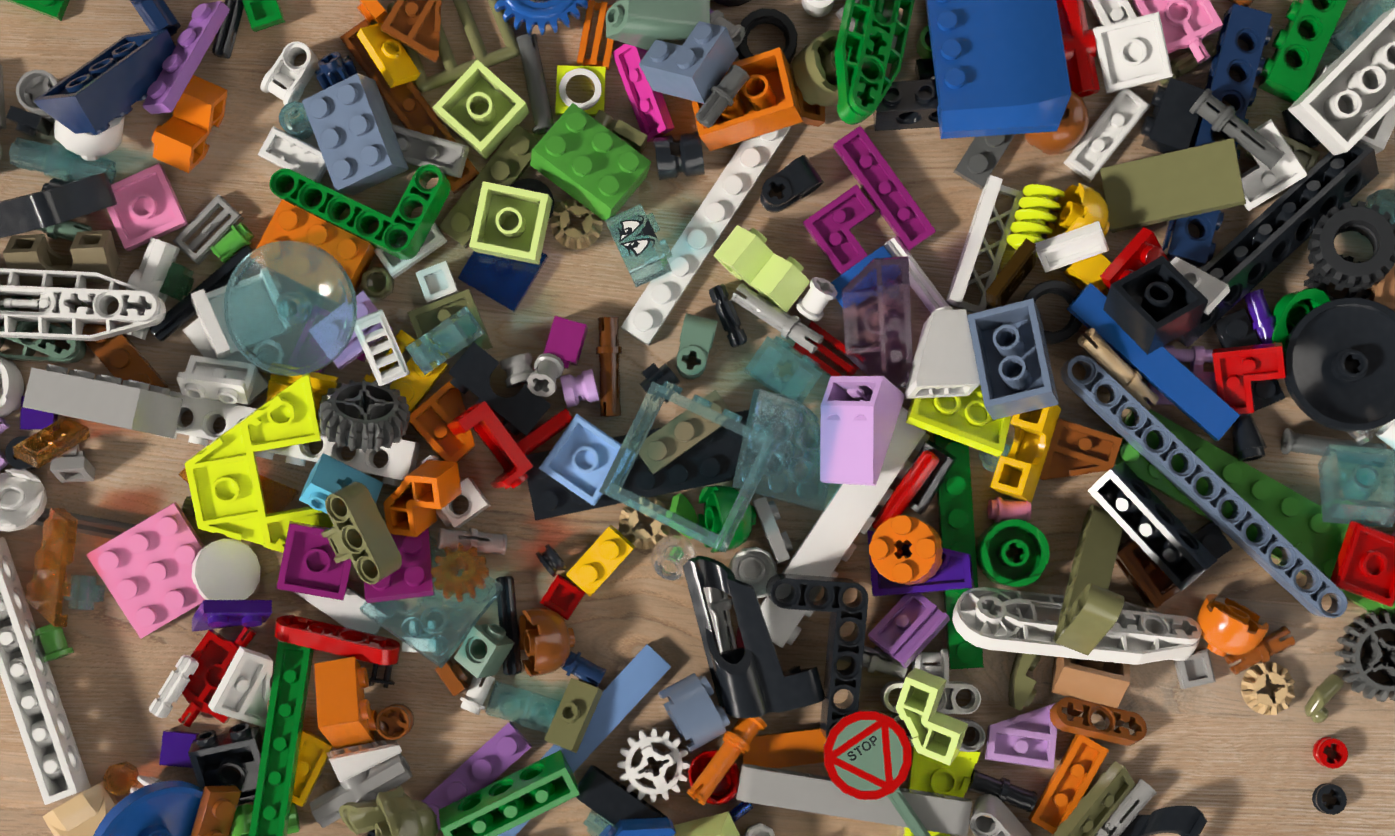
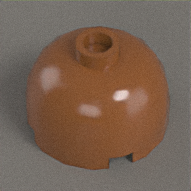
(1070, 131)
(545, 640)

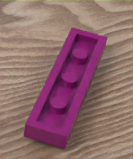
(884, 188)

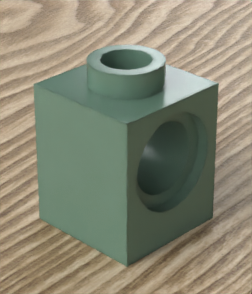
(473, 653)

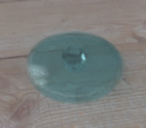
(290, 308)

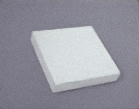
(1132, 52)

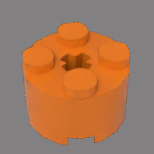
(887, 551)

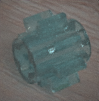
(84, 592)

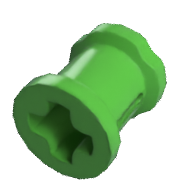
(53, 642)

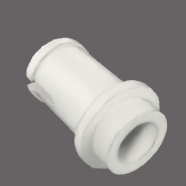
(476, 695)

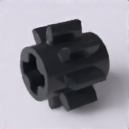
(658, 376)

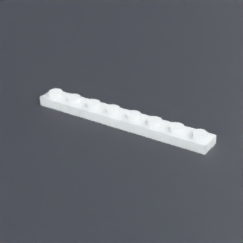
(702, 234)

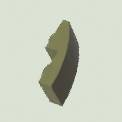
(1021, 687)

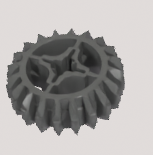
(363, 415)
(1357, 668)

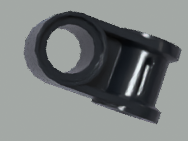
(794, 182)

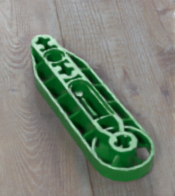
(869, 54)

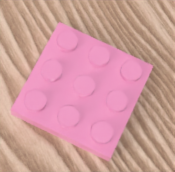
(151, 569)

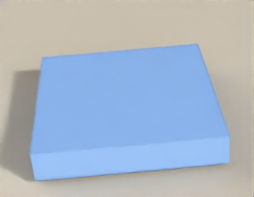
(582, 459)

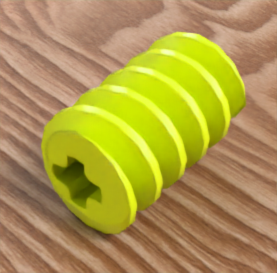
(1034, 214)

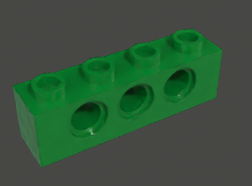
(1292, 82)
(511, 799)

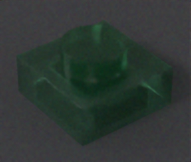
(177, 282)

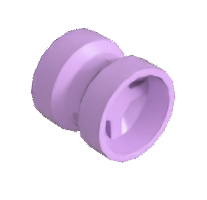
(579, 388)

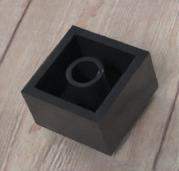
(1155, 304)

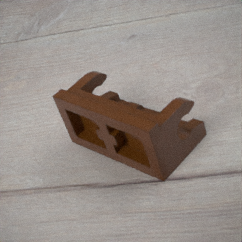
(1144, 575)

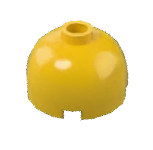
(1079, 208)

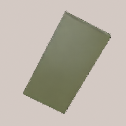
(1173, 185)

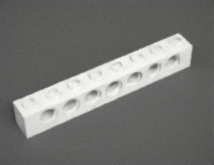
(401, 455)
(35, 694)

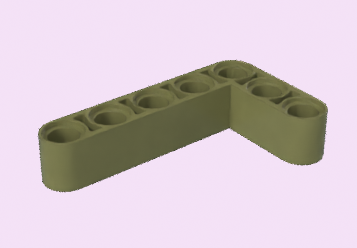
(1088, 605)

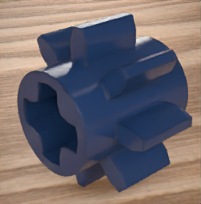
(334, 69)

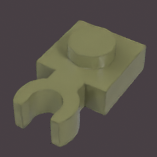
(627, 133)

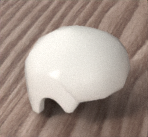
(754, 568)

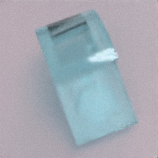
(445, 340)

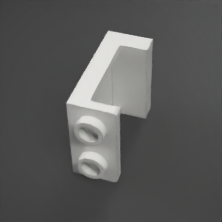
(210, 312)

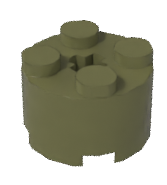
(816, 70)

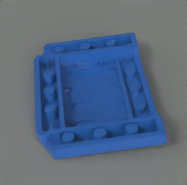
(998, 66)

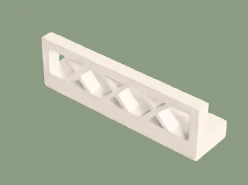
(976, 238)

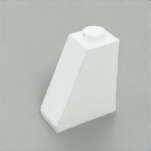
(944, 357)

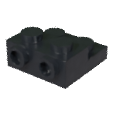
(228, 759)

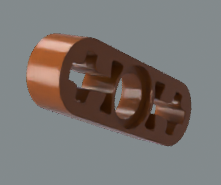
(1085, 727)

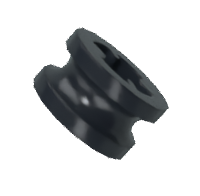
(551, 560)
(1332, 808)

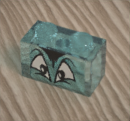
(639, 245)

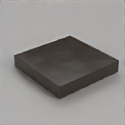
(1011, 275)

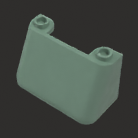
(645, 21)

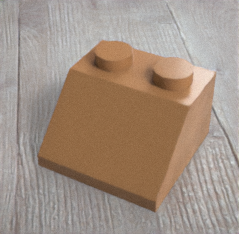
(1090, 680)

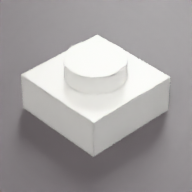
(437, 282)

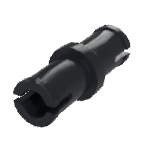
(1003, 790)

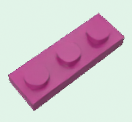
(647, 104)

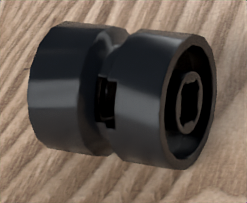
(689, 149)

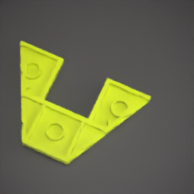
(227, 478)

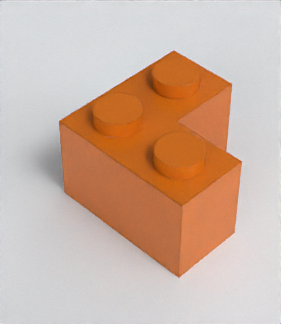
(341, 706)

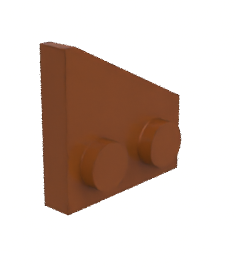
(416, 25)
(1079, 451)

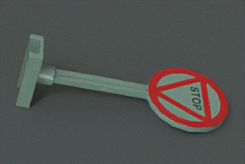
(870, 759)

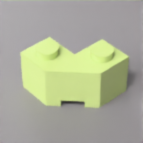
(752, 261)
(931, 731)

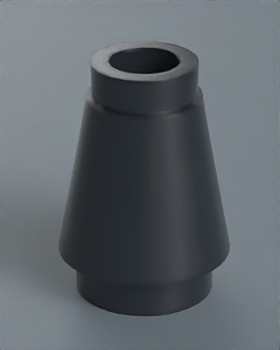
(1247, 439)

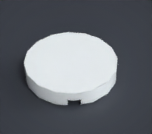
(21, 499)
(226, 570)

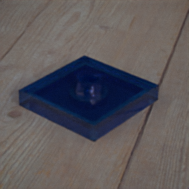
(500, 277)

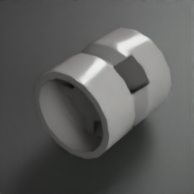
(32, 86)

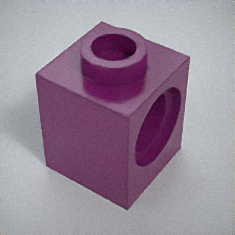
(566, 340)

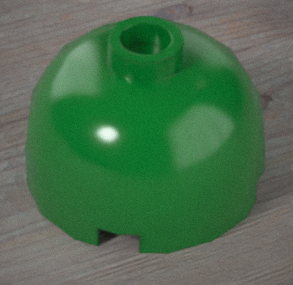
(717, 505)

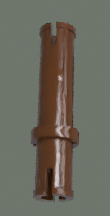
(609, 366)

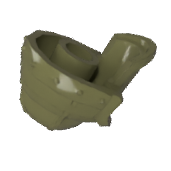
(390, 815)

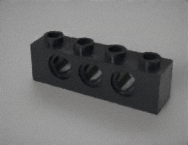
(908, 106)
(1152, 525)

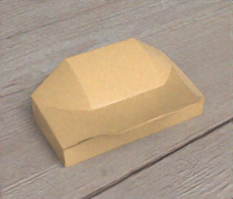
(81, 813)

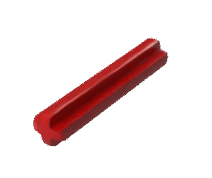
(907, 488)

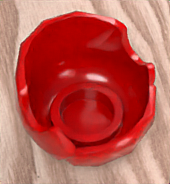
(726, 788)

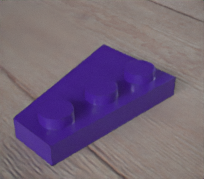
(952, 575)

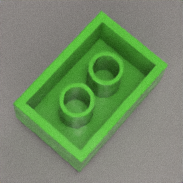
(590, 162)

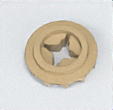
(572, 237)
(641, 538)
(1255, 679)

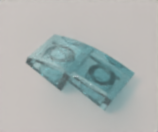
(522, 706)

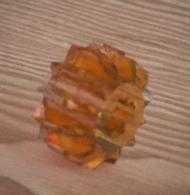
(449, 567)

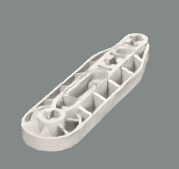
(59, 303)
(1029, 621)

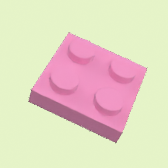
(145, 207)

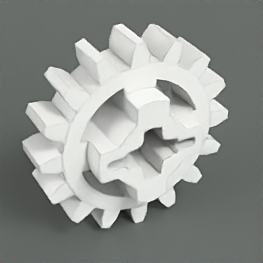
(659, 778)

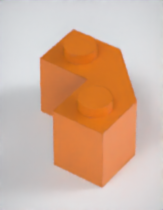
(183, 136)
(421, 492)

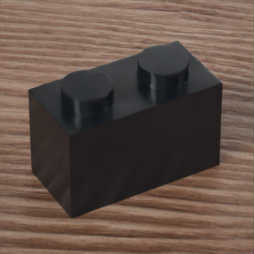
(1171, 122)

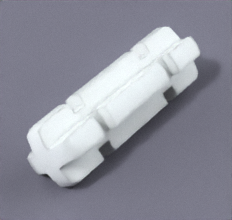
(174, 686)

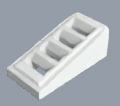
(392, 373)
(357, 759)

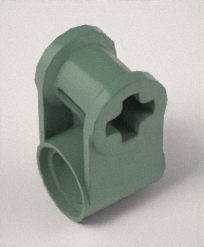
(696, 341)

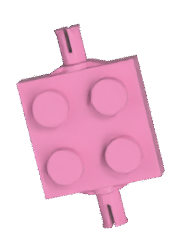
(1183, 23)

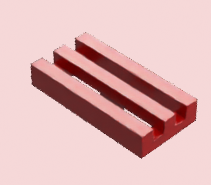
(851, 370)
(545, 432)

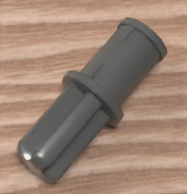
(722, 96)

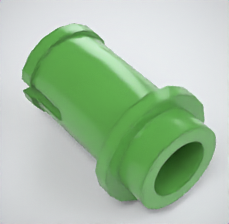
(232, 242)

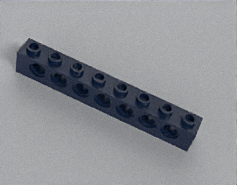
(1255, 29)

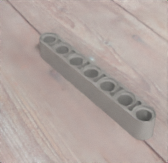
(821, 796)

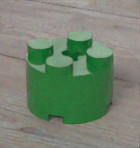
(1027, 565)

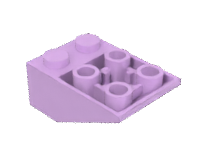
(857, 428)

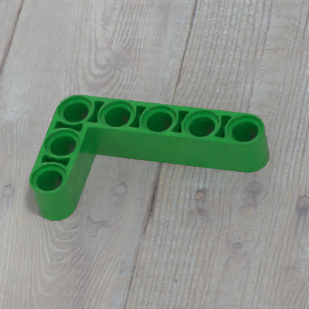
(362, 216)

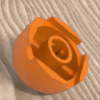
(1229, 627)

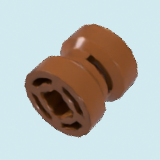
(390, 725)

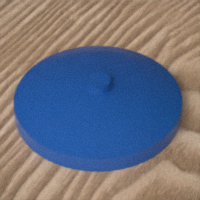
(154, 810)

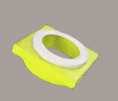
(595, 73)

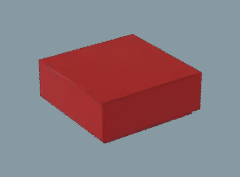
(562, 597)

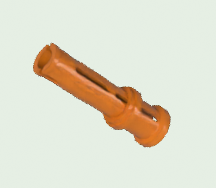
(735, 743)

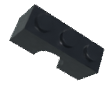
(473, 374)

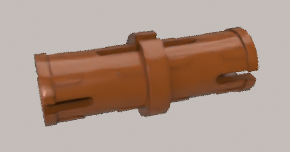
(1268, 646)

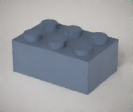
(355, 134)
(1012, 359)

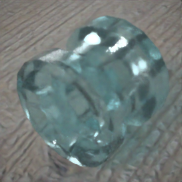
(302, 125)

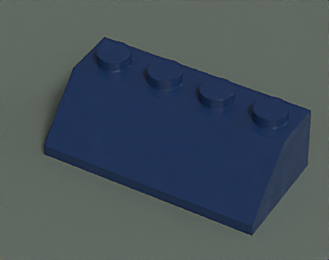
(108, 83)

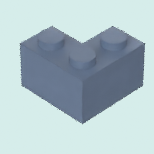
(691, 68)

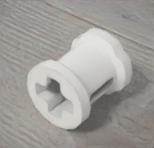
(816, 299)

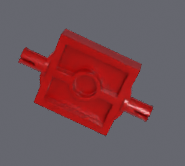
(214, 658)

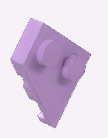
(1023, 740)

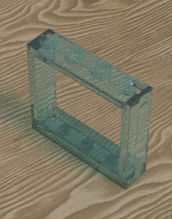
(635, 438)

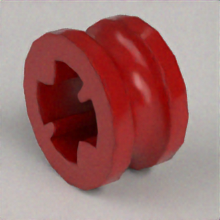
(1339, 747)

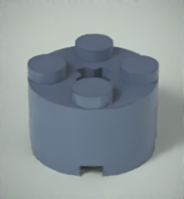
(694, 711)

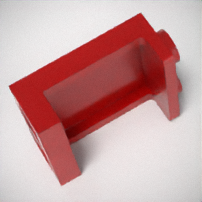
(498, 442)

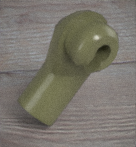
(1321, 696)

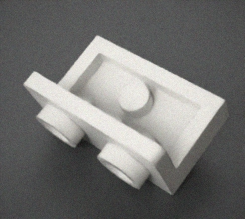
(217, 380)

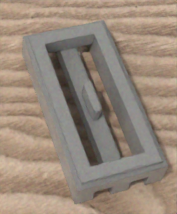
(199, 220)

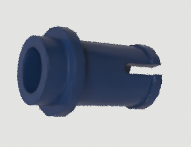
(583, 669)

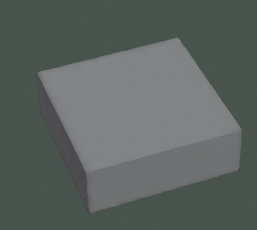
(1195, 670)

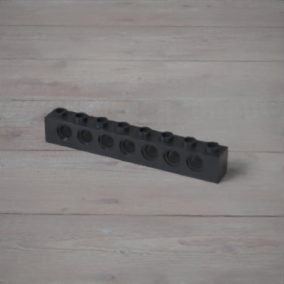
(1285, 227)

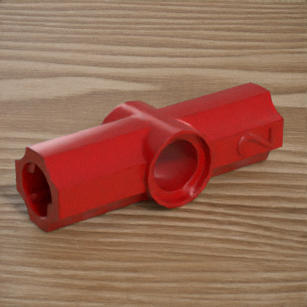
(1078, 47)

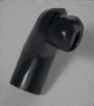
(1298, 131)

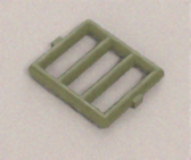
(452, 70)

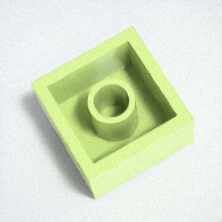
(481, 109)
(510, 222)

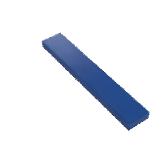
(1158, 367)

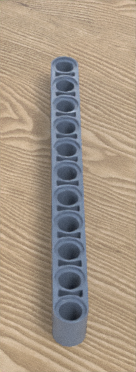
(1218, 491)

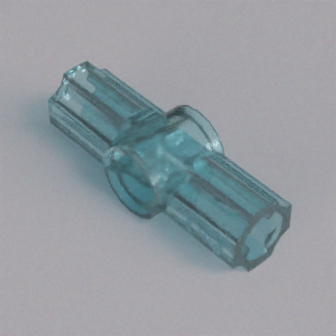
(57, 161)

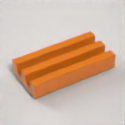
(581, 59)

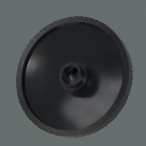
(1343, 364)

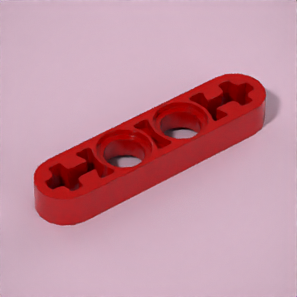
(337, 640)

